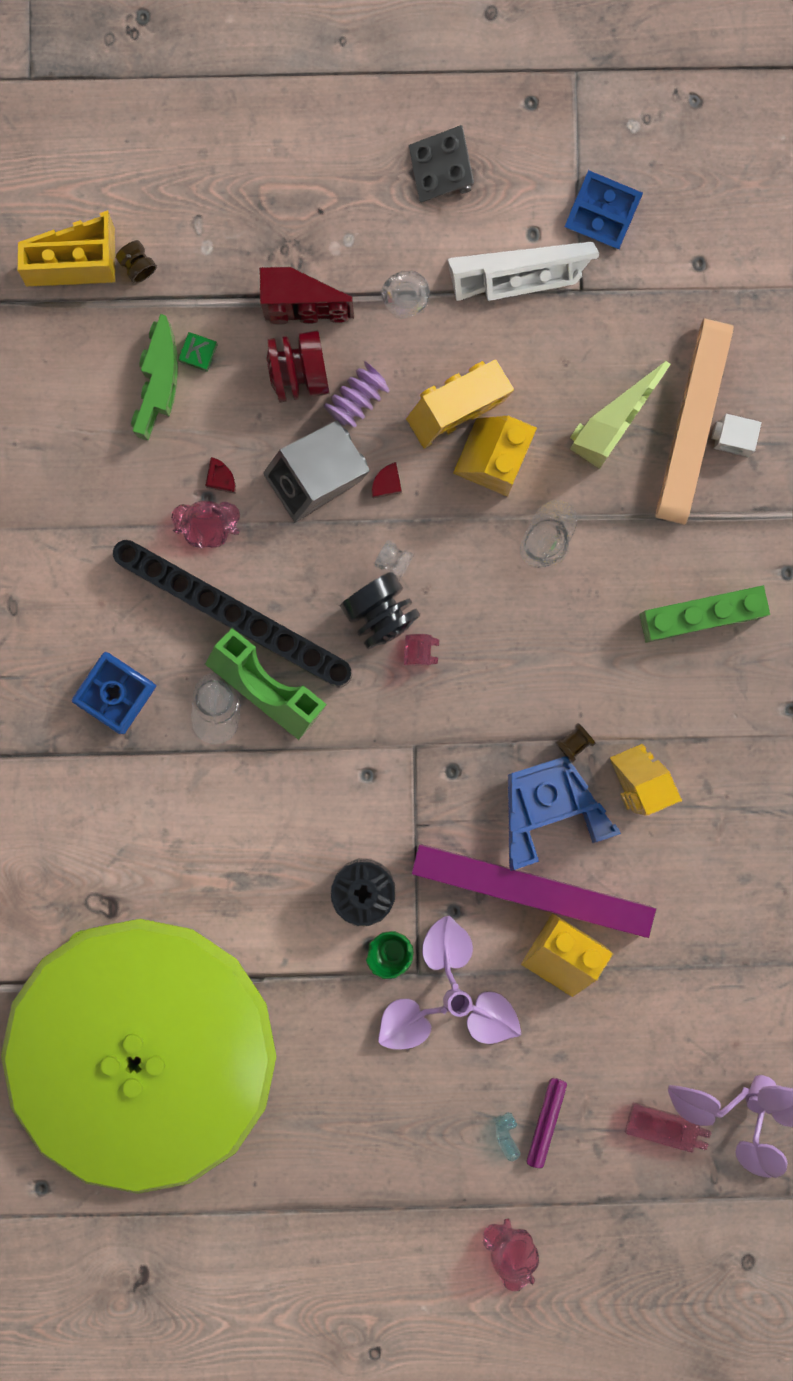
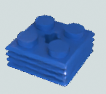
(94, 693)

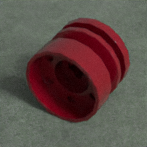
(297, 366)

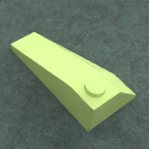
(605, 428)

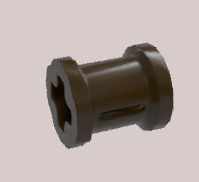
(575, 742)

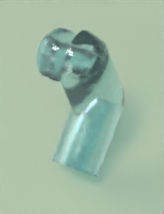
(504, 1138)

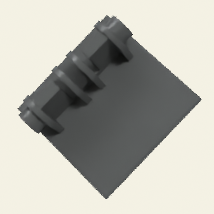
(441, 164)

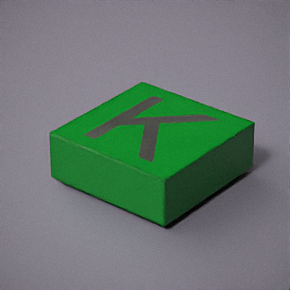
(198, 351)

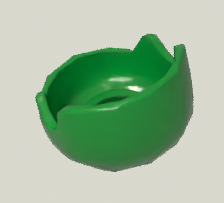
(390, 955)

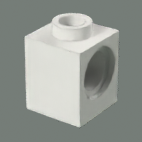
(736, 435)

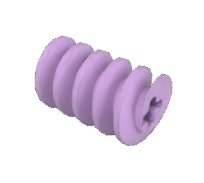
(358, 396)

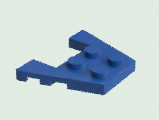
(547, 796)

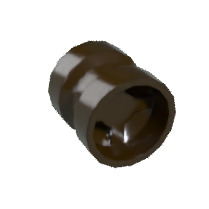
(136, 262)

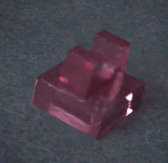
(419, 649)

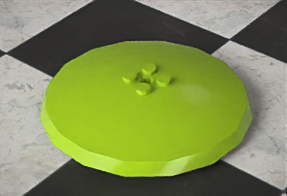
(149, 996)

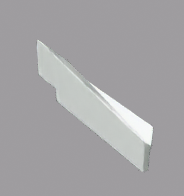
(520, 270)

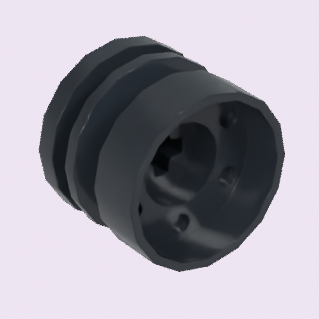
(380, 611)
(352, 877)

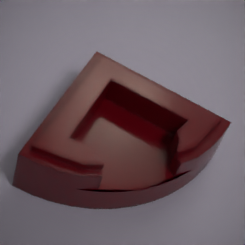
(220, 477)
(387, 482)

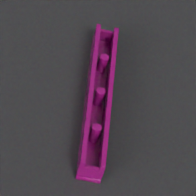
(534, 890)

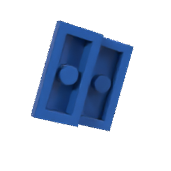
(603, 209)

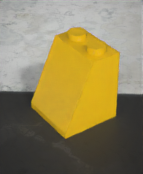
(495, 452)
(566, 956)

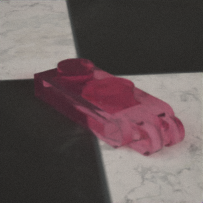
(665, 1128)

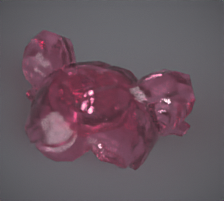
(206, 522)
(511, 1254)

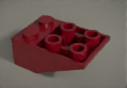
(296, 296)

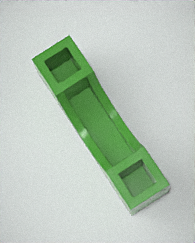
(704, 613)
(238, 665)

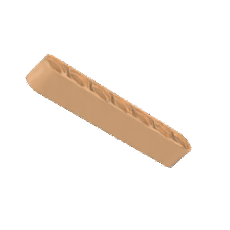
(694, 421)

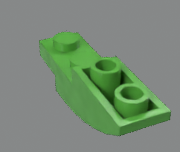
(161, 367)

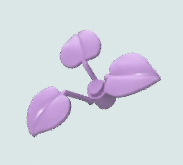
(492, 1015)
(761, 1098)

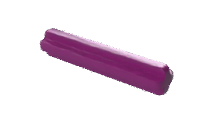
(546, 1123)

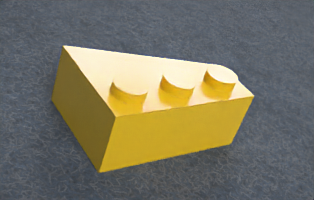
(70, 255)
(458, 401)
(645, 783)

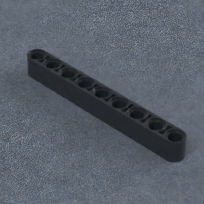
(222, 602)

